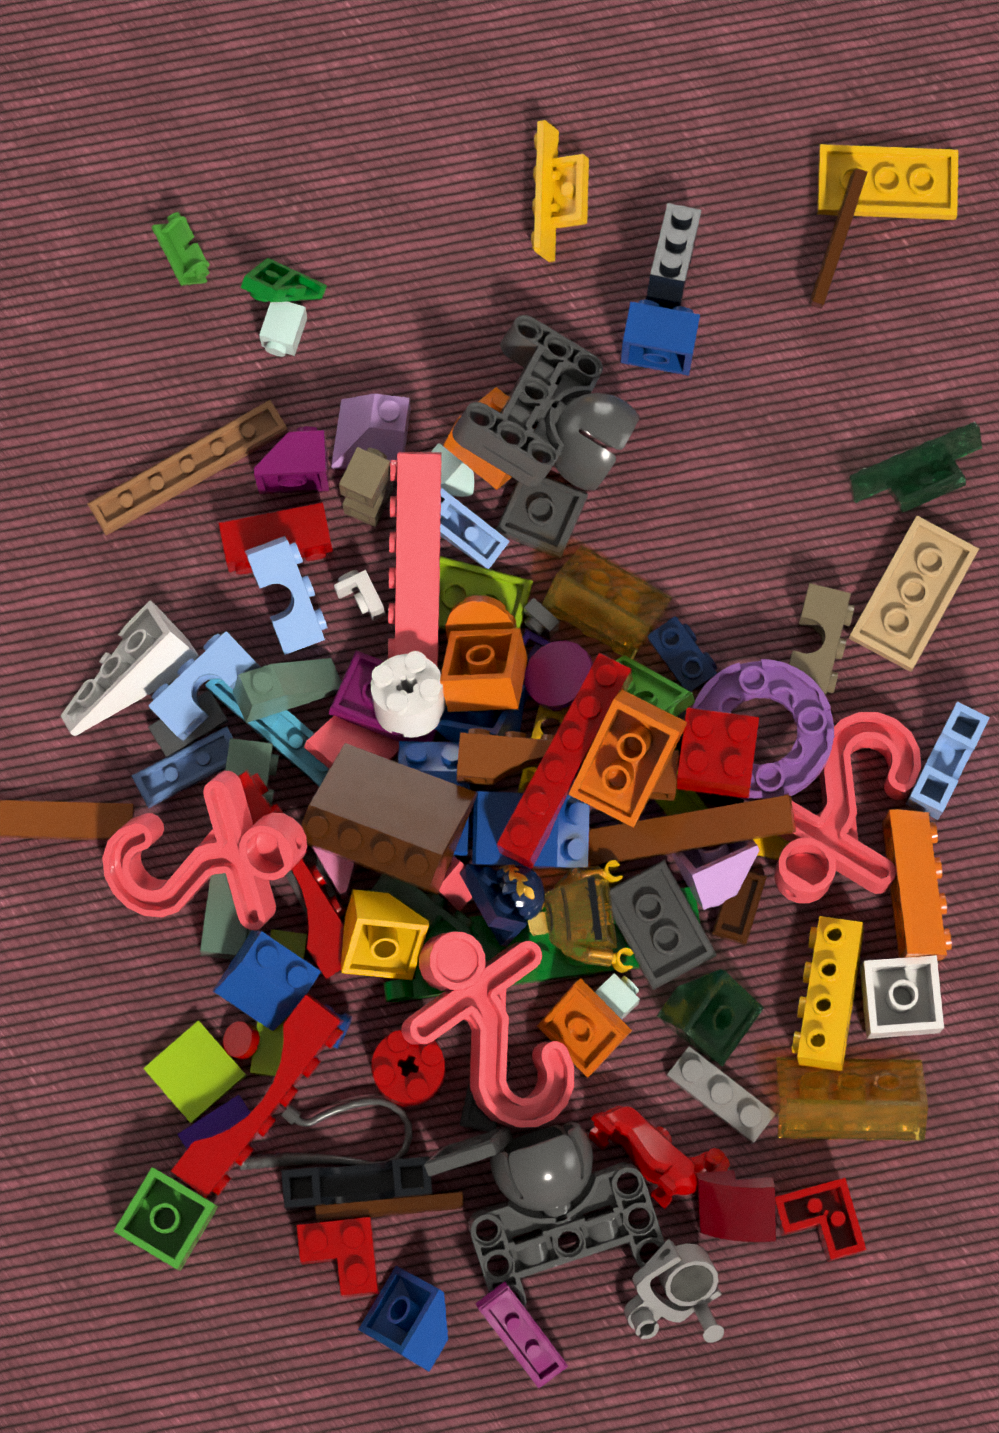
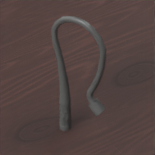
(292, 1115)

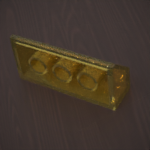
(861, 1102)

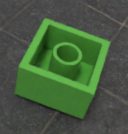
(166, 1219)

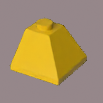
(381, 936)

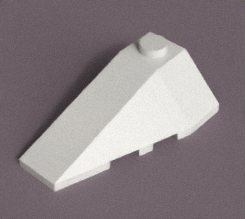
(140, 664)

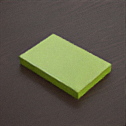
(463, 580)

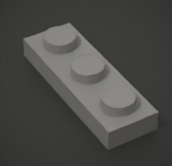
(721, 1095)

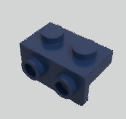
(681, 654)
(494, 906)

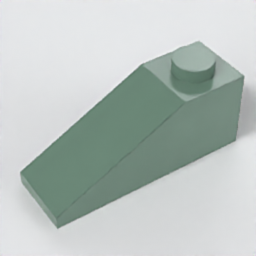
(284, 687)

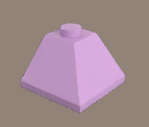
(371, 422)
(716, 871)

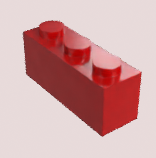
(301, 525)

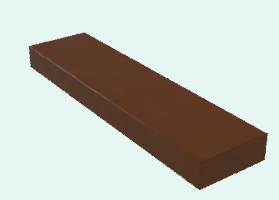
(837, 238)
(389, 1207)

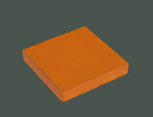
(584, 1027)

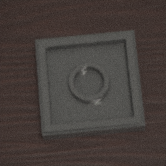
(542, 515)
(468, 1151)

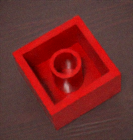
(717, 753)

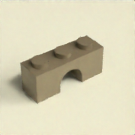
(366, 485)
(826, 613)

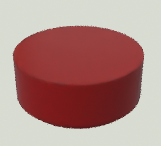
(241, 1040)

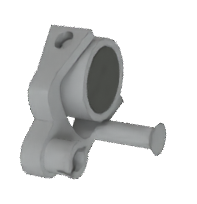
(688, 1283)

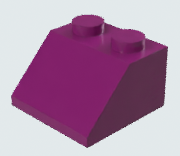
(295, 464)

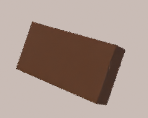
(738, 912)

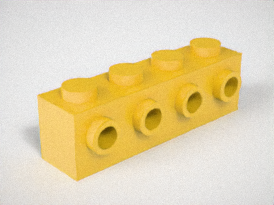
(829, 994)

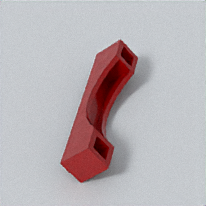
(559, 767)
(324, 913)
(305, 1035)

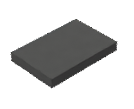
(659, 925)

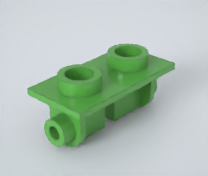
(186, 260)

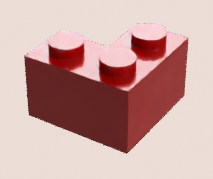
(828, 1208)
(349, 1244)

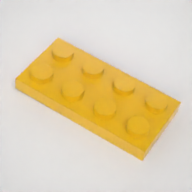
(898, 181)

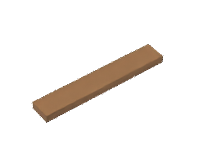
(187, 467)

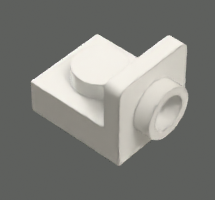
(366, 598)

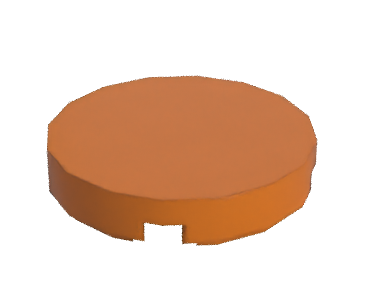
(479, 614)

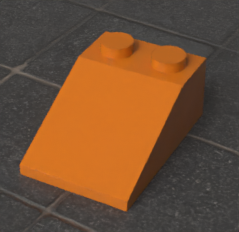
(627, 758)

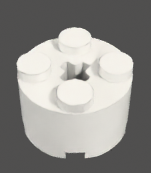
(408, 694)

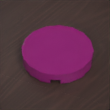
(557, 674)

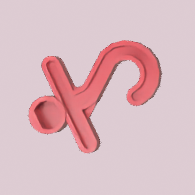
(830, 838)
(234, 847)
(478, 995)

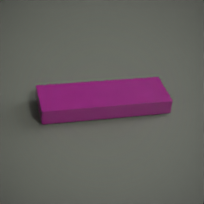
(521, 1334)

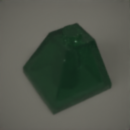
(711, 1014)

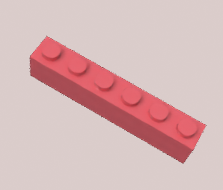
(417, 554)

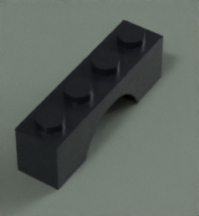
(360, 1183)

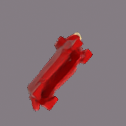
(653, 1152)

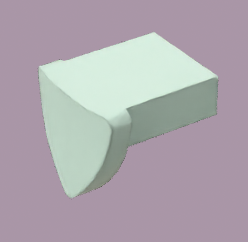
(455, 475)

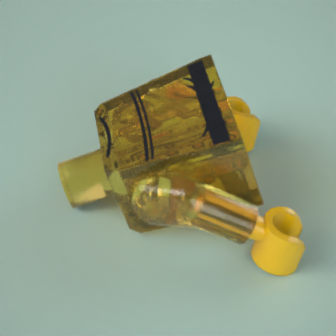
(582, 917)

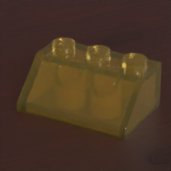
(606, 602)

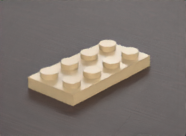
(913, 593)

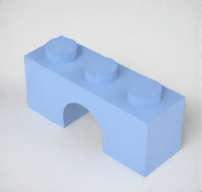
(299, 623)
(178, 702)
(947, 760)

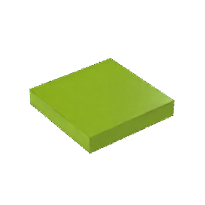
(195, 1072)

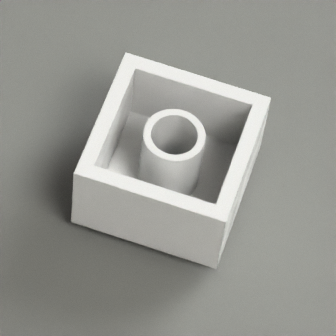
(901, 997)

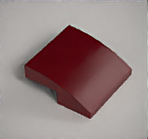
(736, 1208)

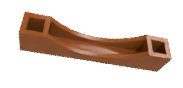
(491, 758)

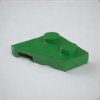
(280, 283)

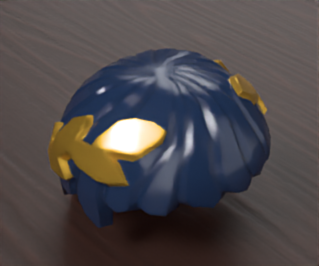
(525, 889)

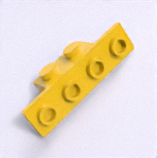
(559, 191)

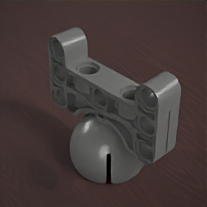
(559, 400)
(550, 1189)

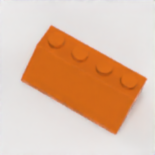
(915, 889)

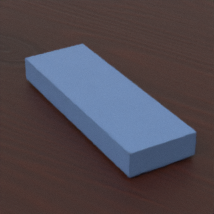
(184, 768)

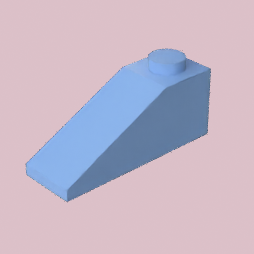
(469, 532)

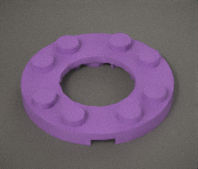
(800, 697)

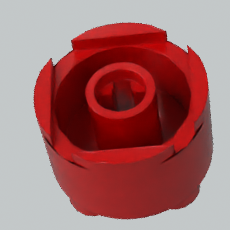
(416, 1087)

